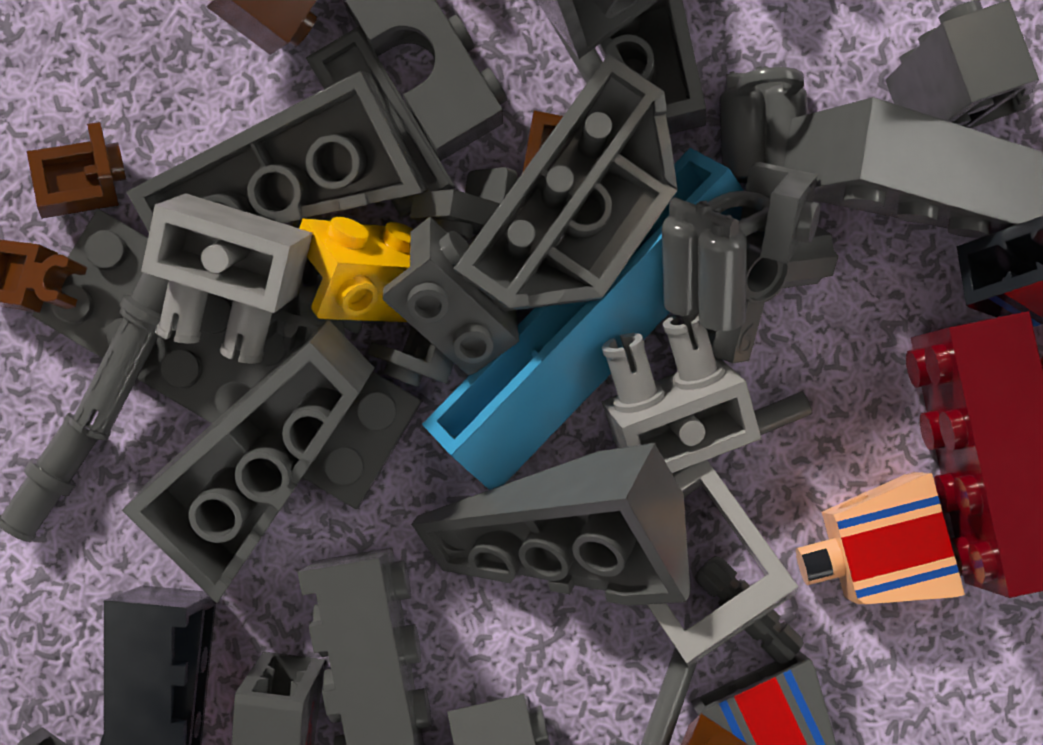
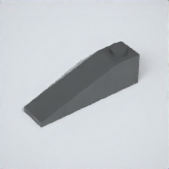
(587, 523)

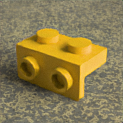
(356, 267)

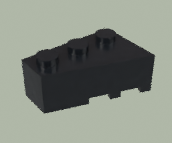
(156, 666)

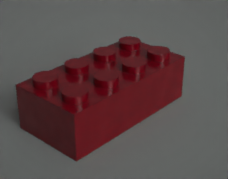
(988, 439)

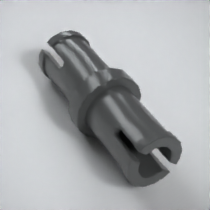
(47, 481)

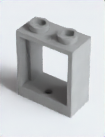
(748, 605)

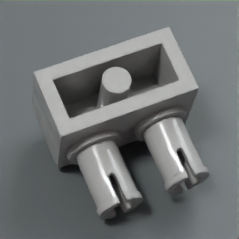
(227, 254)
(686, 414)

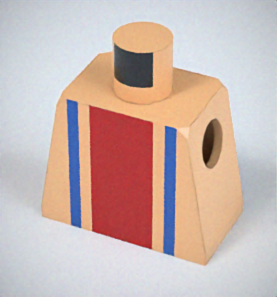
(886, 545)

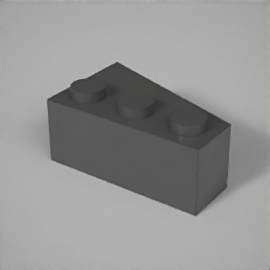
(967, 67)

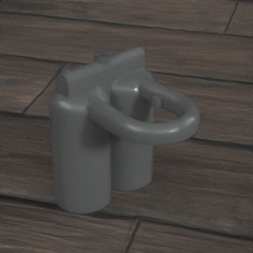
(758, 116)
(708, 258)

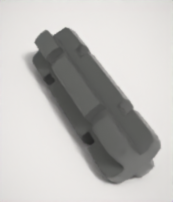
(777, 638)

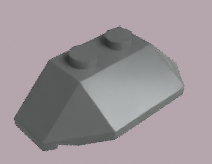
(580, 198)

